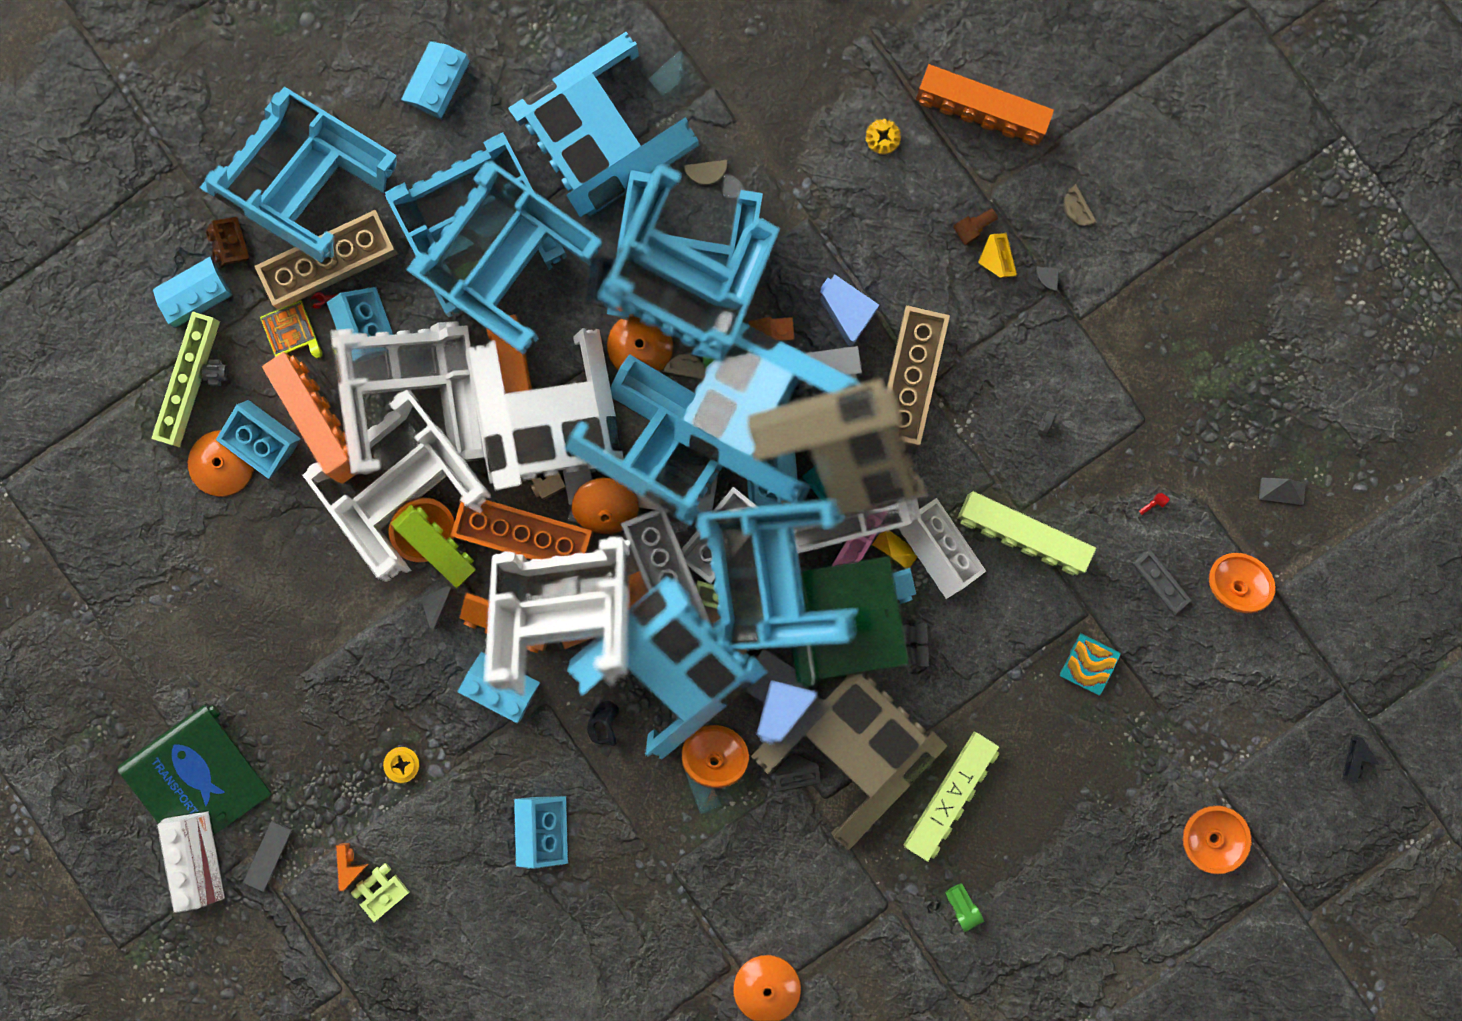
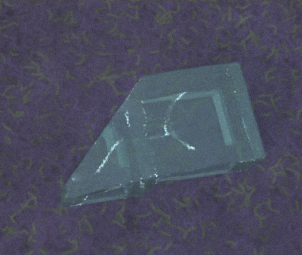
(668, 75)

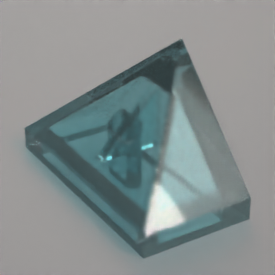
(704, 796)

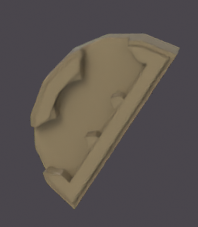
(706, 173)
(1077, 209)
(686, 366)

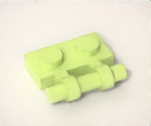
(385, 897)

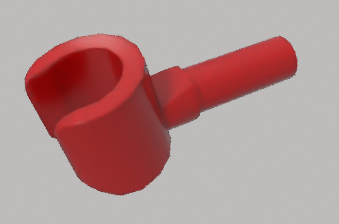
(322, 298)
(1160, 499)

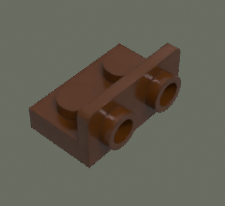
(227, 241)

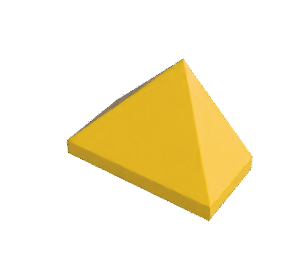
(998, 256)
(896, 548)

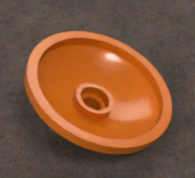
(622, 339)
(219, 480)
(603, 498)
(436, 513)
(1246, 575)
(717, 745)
(1231, 844)
(764, 973)

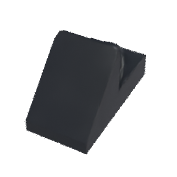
(1357, 753)

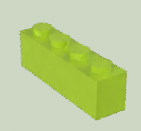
(431, 544)

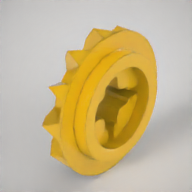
(883, 146)
(397, 774)

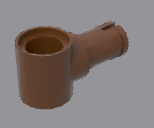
(970, 228)

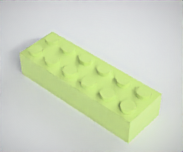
(1026, 533)

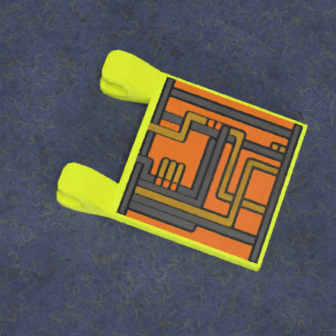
(290, 330)

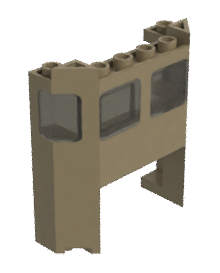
(851, 443)
(865, 740)

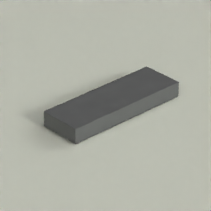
(1161, 582)
(268, 856)

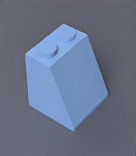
(847, 308)
(782, 709)

